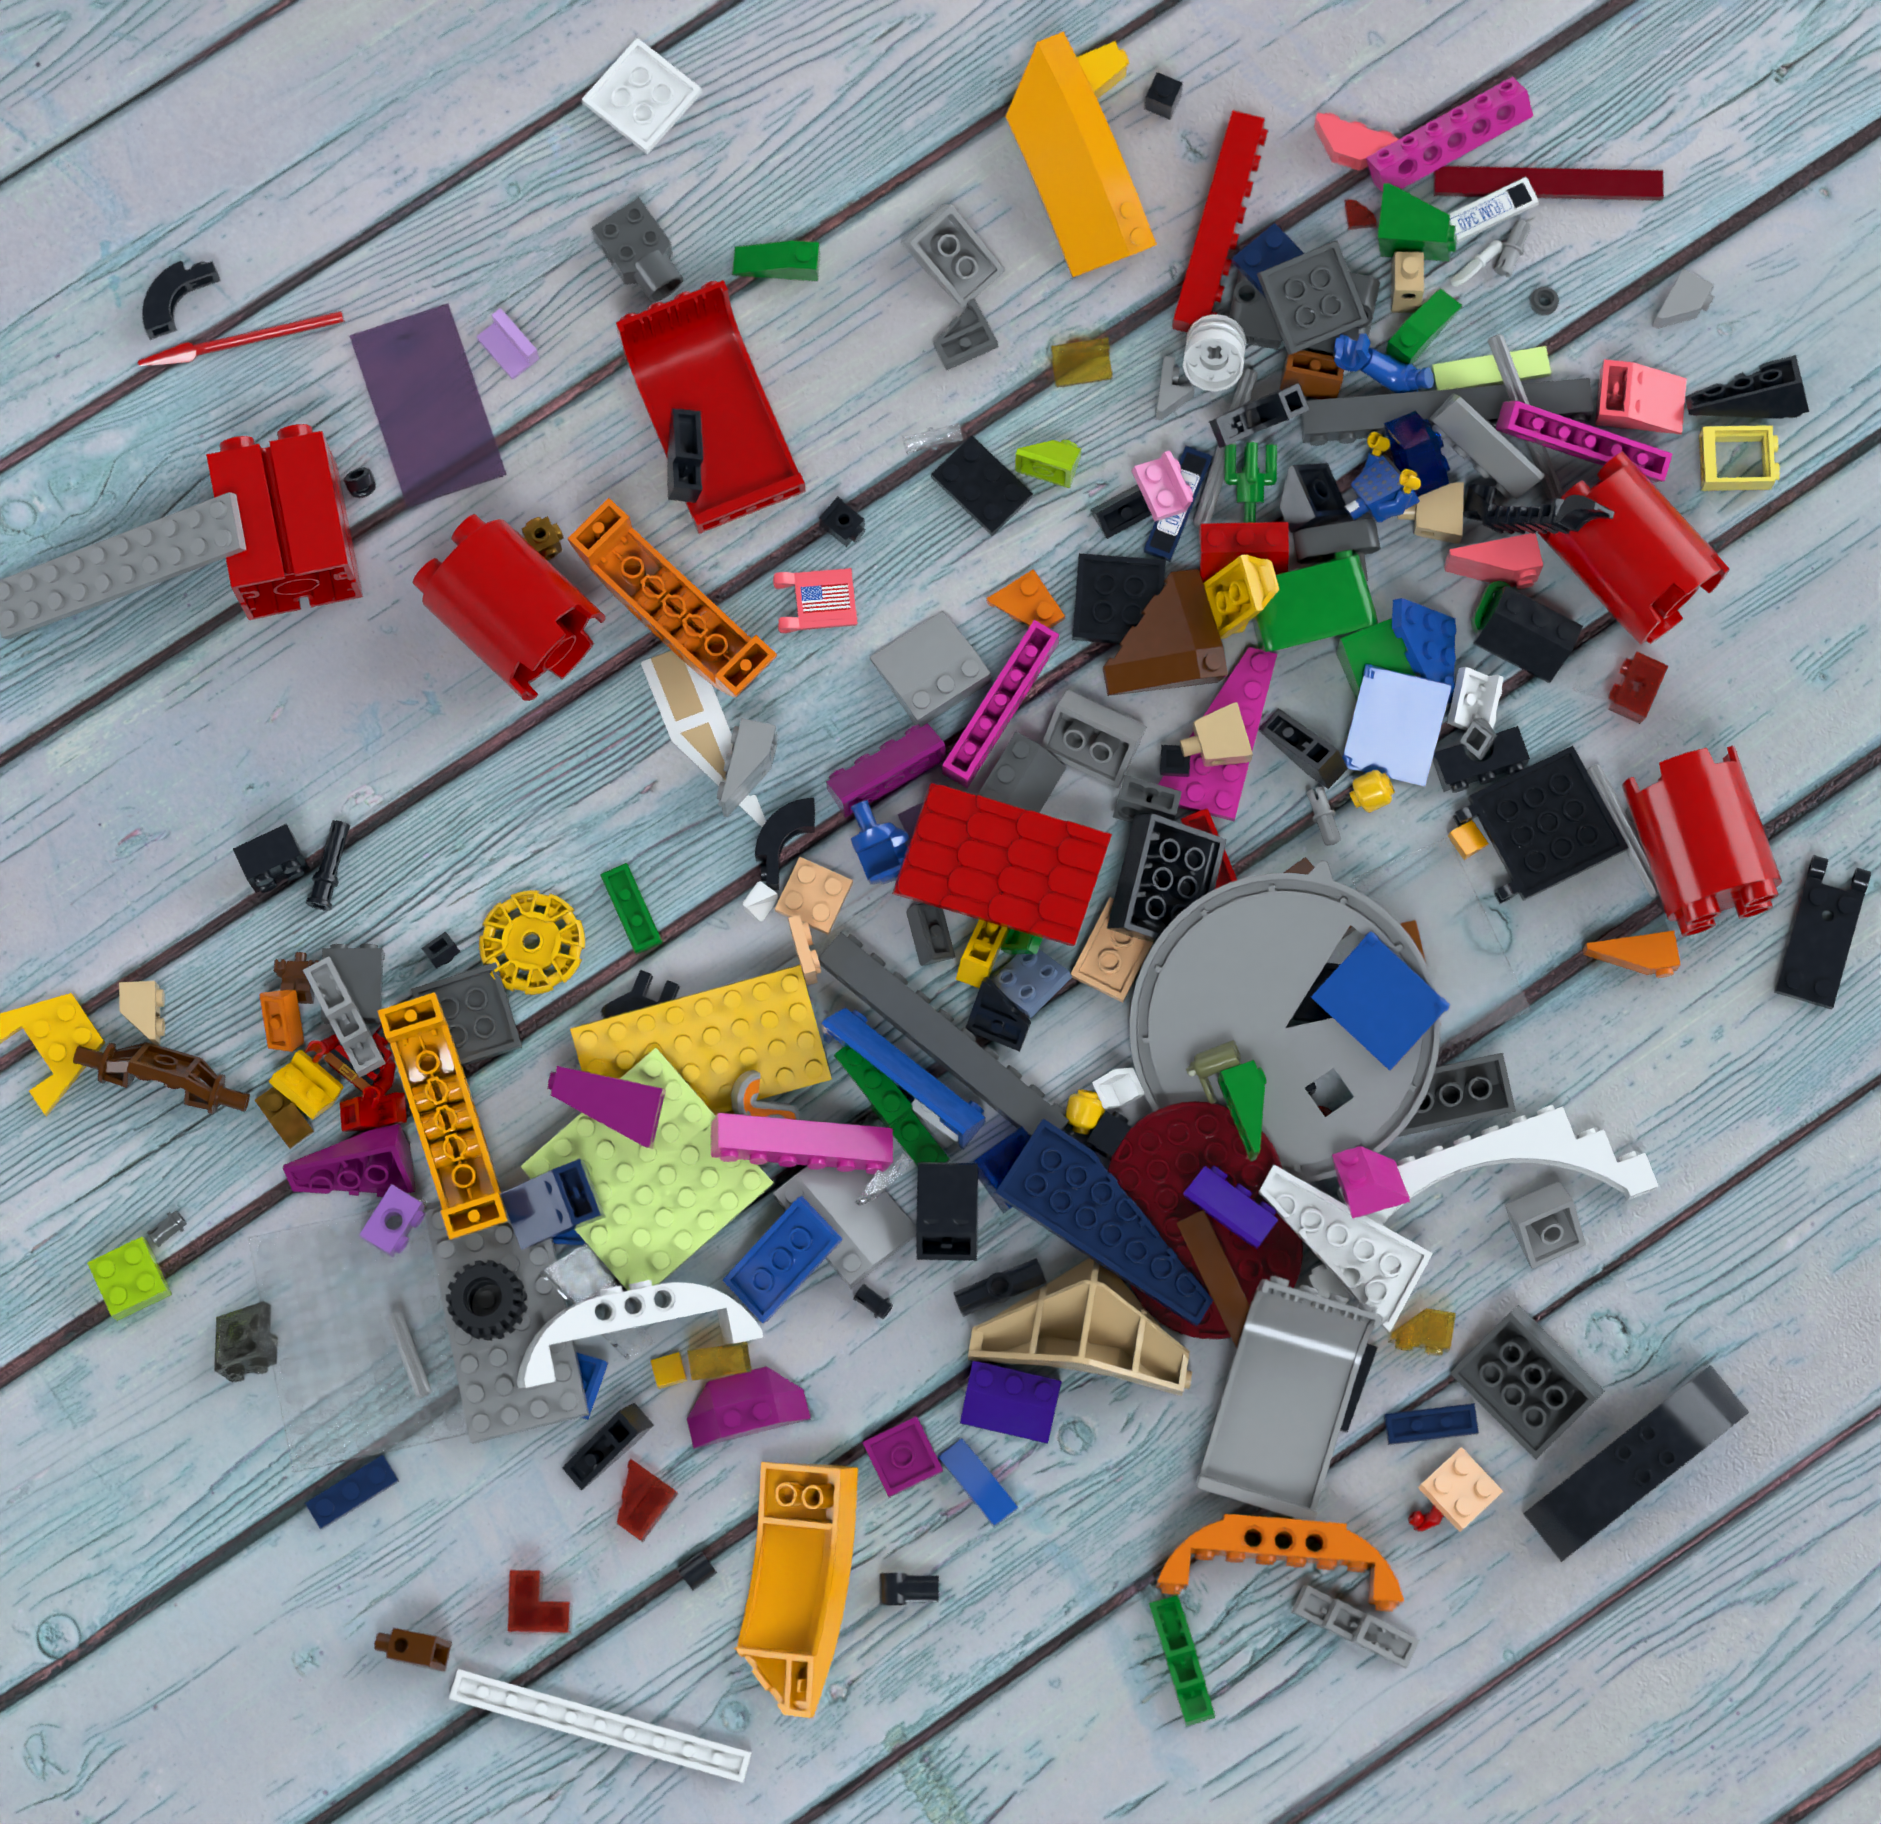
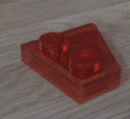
(643, 1501)

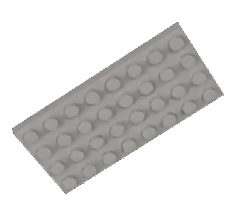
(490, 1369)

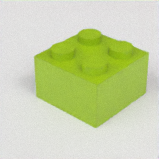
(129, 1278)

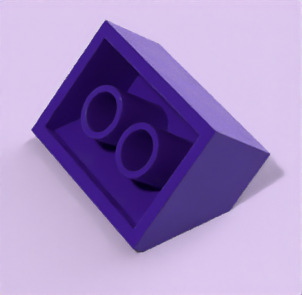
(1231, 1206)
(1010, 1402)

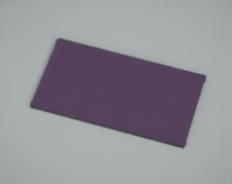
(427, 405)

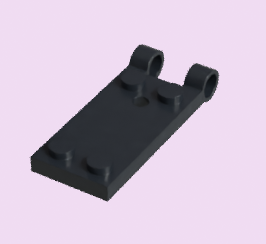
(1821, 947)

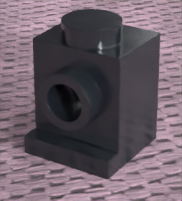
(843, 533)

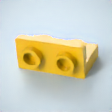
(307, 1085)

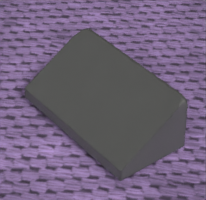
(930, 934)

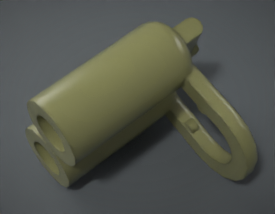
(1213, 1062)

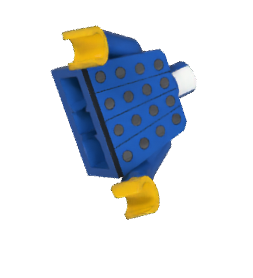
(1381, 485)

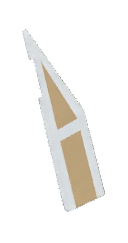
(694, 719)

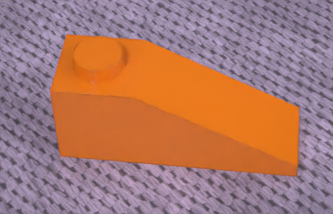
(1643, 953)

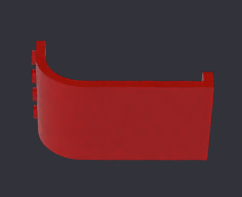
(696, 360)

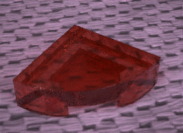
(1358, 215)

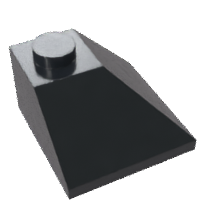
(1311, 497)

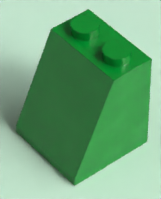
(1414, 226)
(1372, 646)

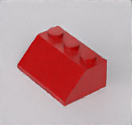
(1227, 541)

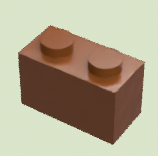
(1314, 372)

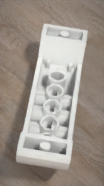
(678, 1301)

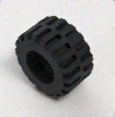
(466, 1287)

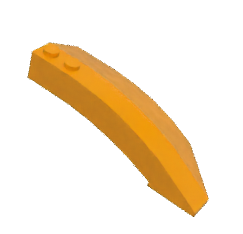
(1076, 161)
(799, 1579)

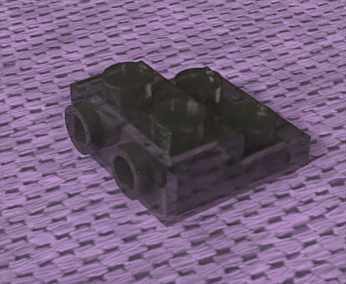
(245, 1342)

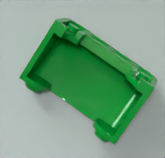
(1316, 604)

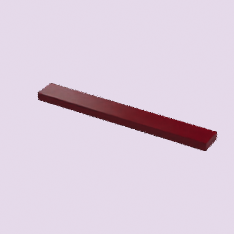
(1552, 182)

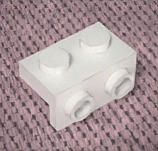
(1474, 697)

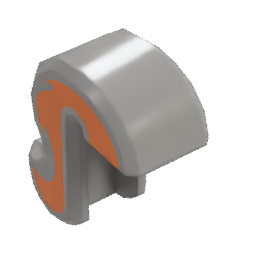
(745, 1100)

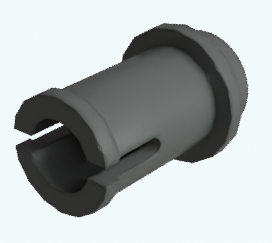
(167, 1228)

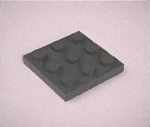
(1312, 297)
(476, 1013)

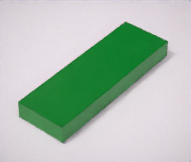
(631, 908)

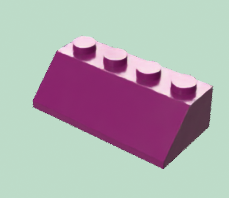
(886, 769)

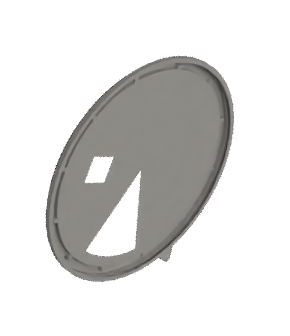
(1238, 973)

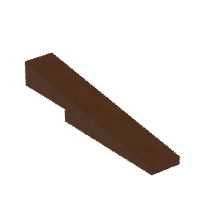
(1216, 1272)

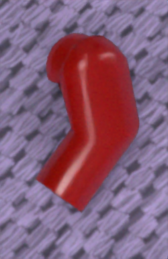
(1425, 1521)

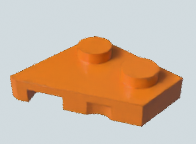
(1028, 601)

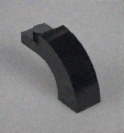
(168, 290)
(1259, 415)
(782, 826)

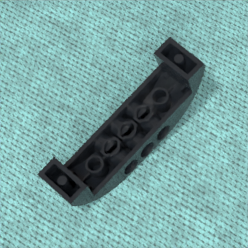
(1636, 1463)

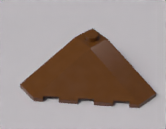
(1171, 644)

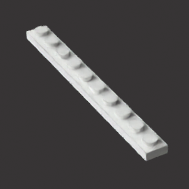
(600, 1726)

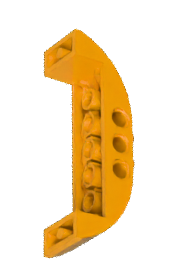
(444, 1115)

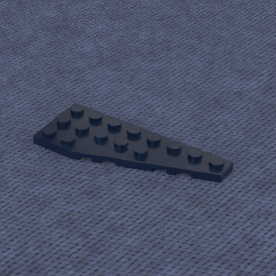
(1081, 1202)

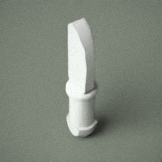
(1476, 264)

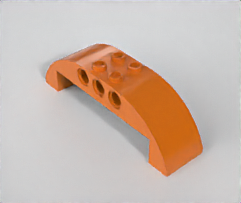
(668, 602)

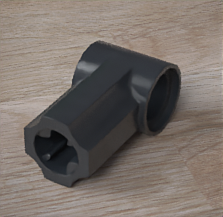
(904, 1589)

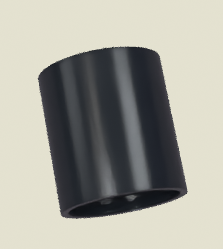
(697, 1571)

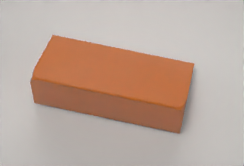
(282, 1020)

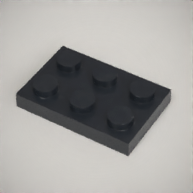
(982, 485)

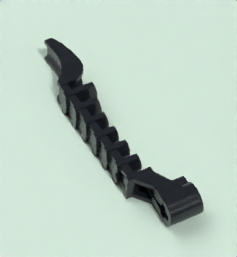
(1560, 516)

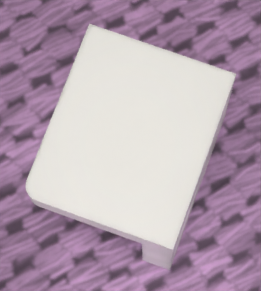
(1118, 1088)

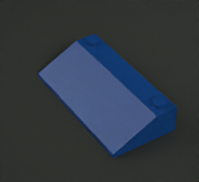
(955, 1113)

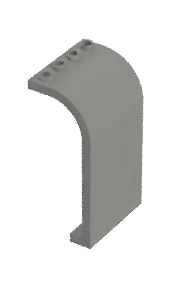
(1286, 1398)

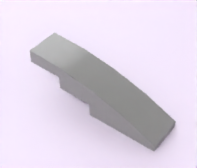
(344, 1016)
(1355, 1626)

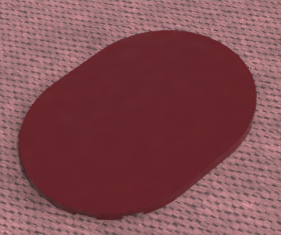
(1157, 1167)

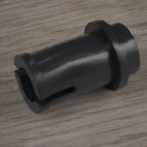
(873, 1301)

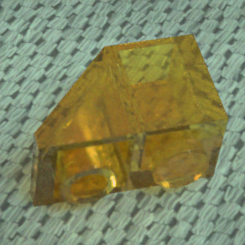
(1426, 1330)
(719, 1361)

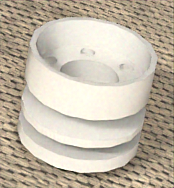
(1214, 352)

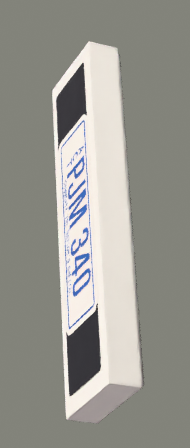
(1493, 209)

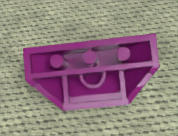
(745, 1406)

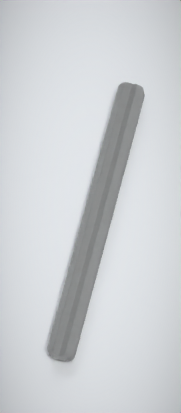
(1516, 392)
(1216, 474)

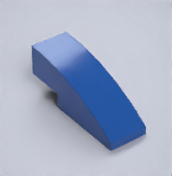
(978, 1482)

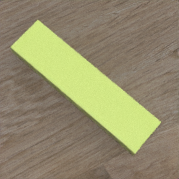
(1483, 370)

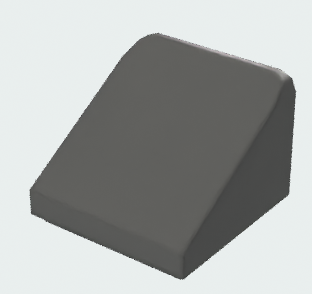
(1478, 737)

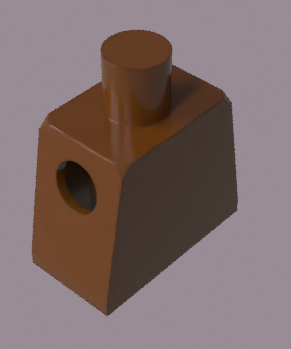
(422, 1649)

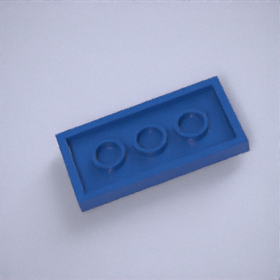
(782, 1259)

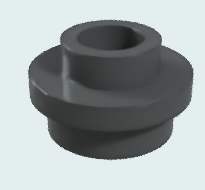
(1547, 293)

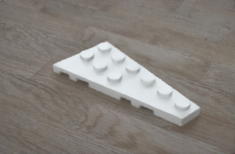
(1362, 1254)

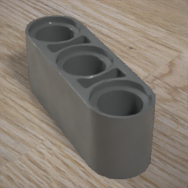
(1321, 542)

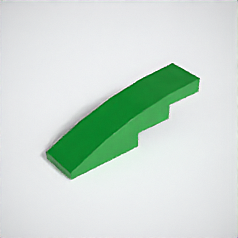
(1182, 1660)

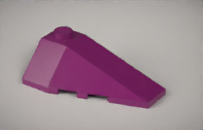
(356, 1165)

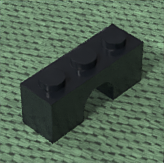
(1458, 770)

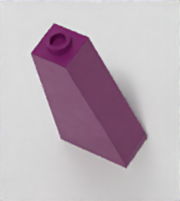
(616, 1103)

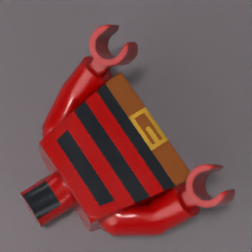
(373, 1084)

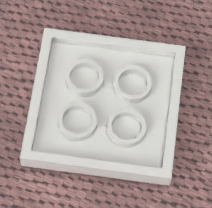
(642, 95)

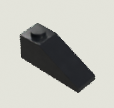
(1304, 748)
(608, 1445)

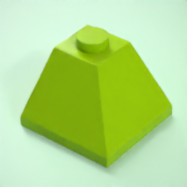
(1049, 461)

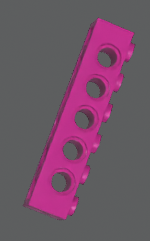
(1451, 135)
(1579, 439)
(1000, 704)

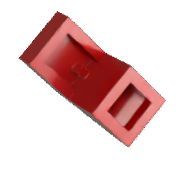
(360, 1115)

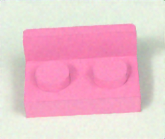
(1163, 486)

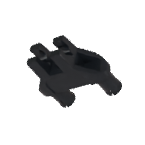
(637, 997)

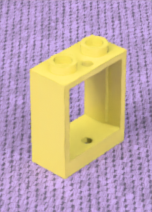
(1708, 467)

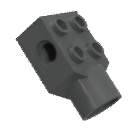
(638, 250)

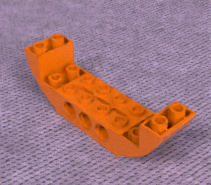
(1336, 1544)

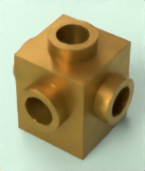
(550, 544)

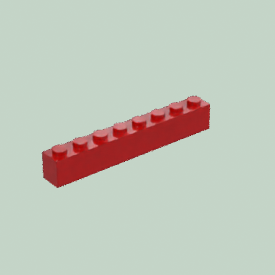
(1219, 220)

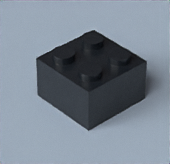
(271, 859)

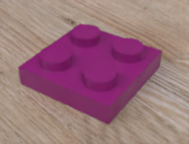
(902, 1457)

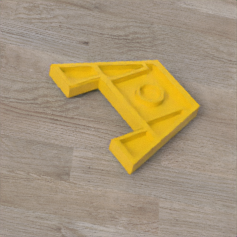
(56, 1031)

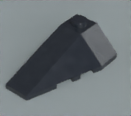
(1769, 393)

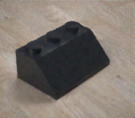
(1527, 634)

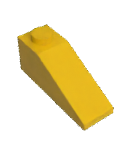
(981, 953)

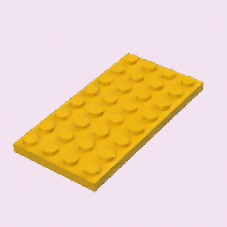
(717, 1037)

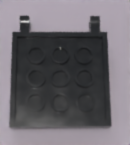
(1545, 824)

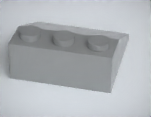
(931, 669)

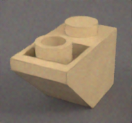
(141, 1007)

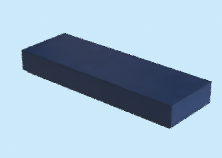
(1431, 1424)

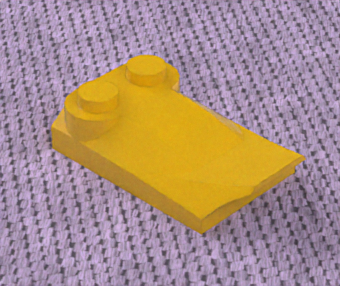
(1240, 593)

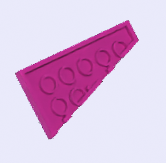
(1222, 785)

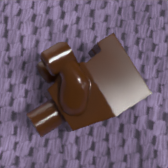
(294, 978)

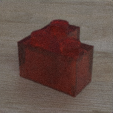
(529, 1612)

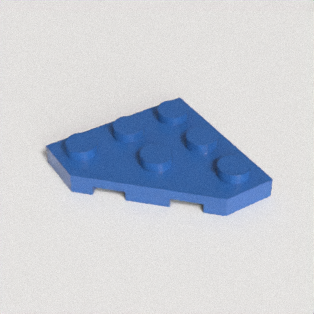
(1428, 640)

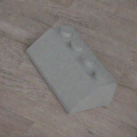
(1485, 446)

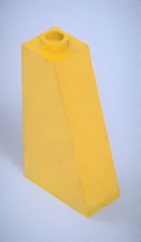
(1104, 67)

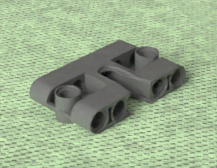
(1262, 330)

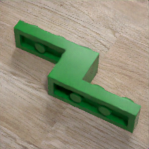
(892, 1108)

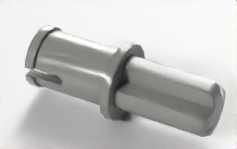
(1513, 248)
(1324, 816)

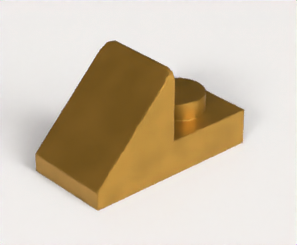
(284, 1117)

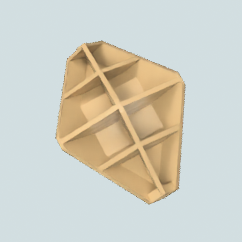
(1085, 1325)

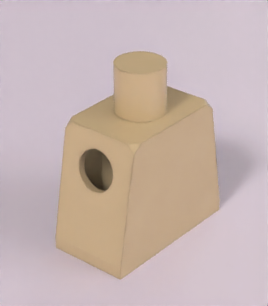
(1407, 277)
(1439, 514)
(1219, 738)

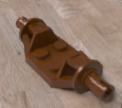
(166, 1066)

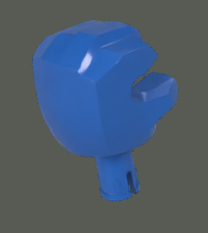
(878, 846)

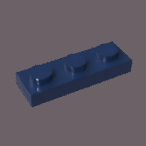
(352, 1492)

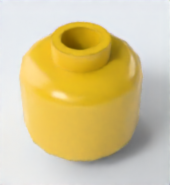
(1372, 791)
(1084, 1111)

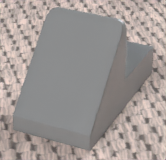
(1171, 396)

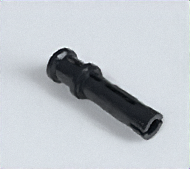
(326, 878)

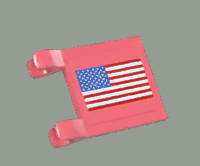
(822, 599)

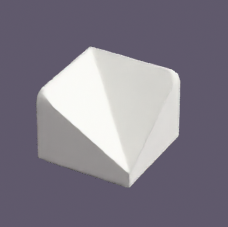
(760, 901)

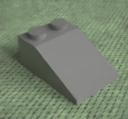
(953, 254)

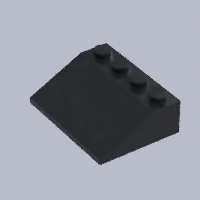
(1162, 875)

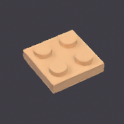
(814, 895)
(802, 940)
(1460, 1489)

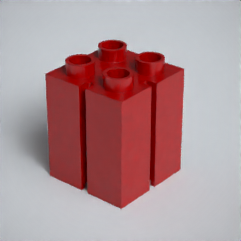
(289, 521)

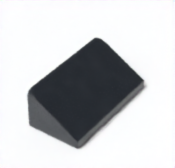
(1121, 512)

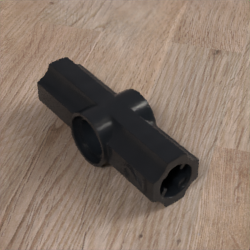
(1017, 1278)

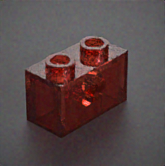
(1649, 675)

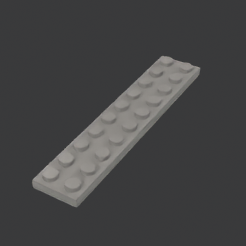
(121, 565)

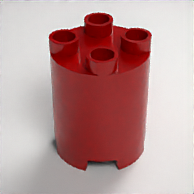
(1643, 558)
(508, 604)
(1704, 840)

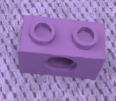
(393, 1204)

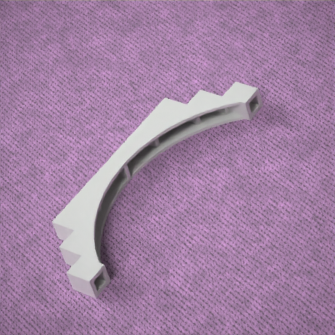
(1535, 1140)

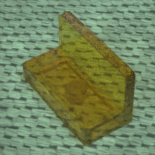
(1081, 362)

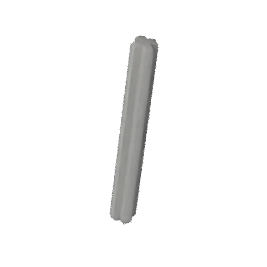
(1625, 827)

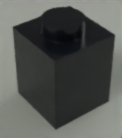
(1163, 96)
(1108, 1134)

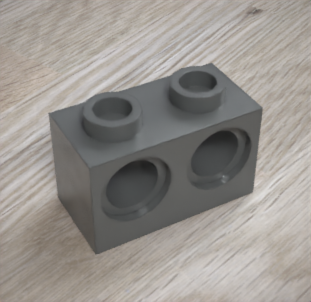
(1145, 797)

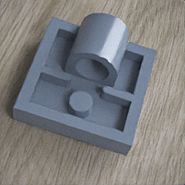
(1031, 981)

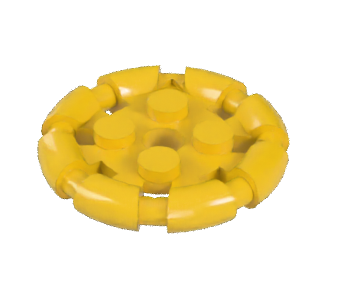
(542, 956)

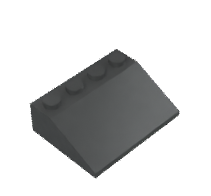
(1527, 1381)

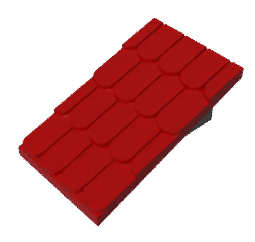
(1002, 864)

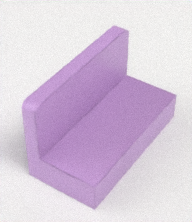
(508, 345)

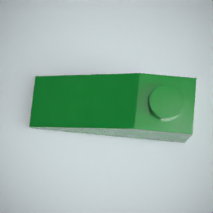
(778, 260)
(1422, 327)
(1244, 1094)

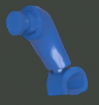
(1389, 372)

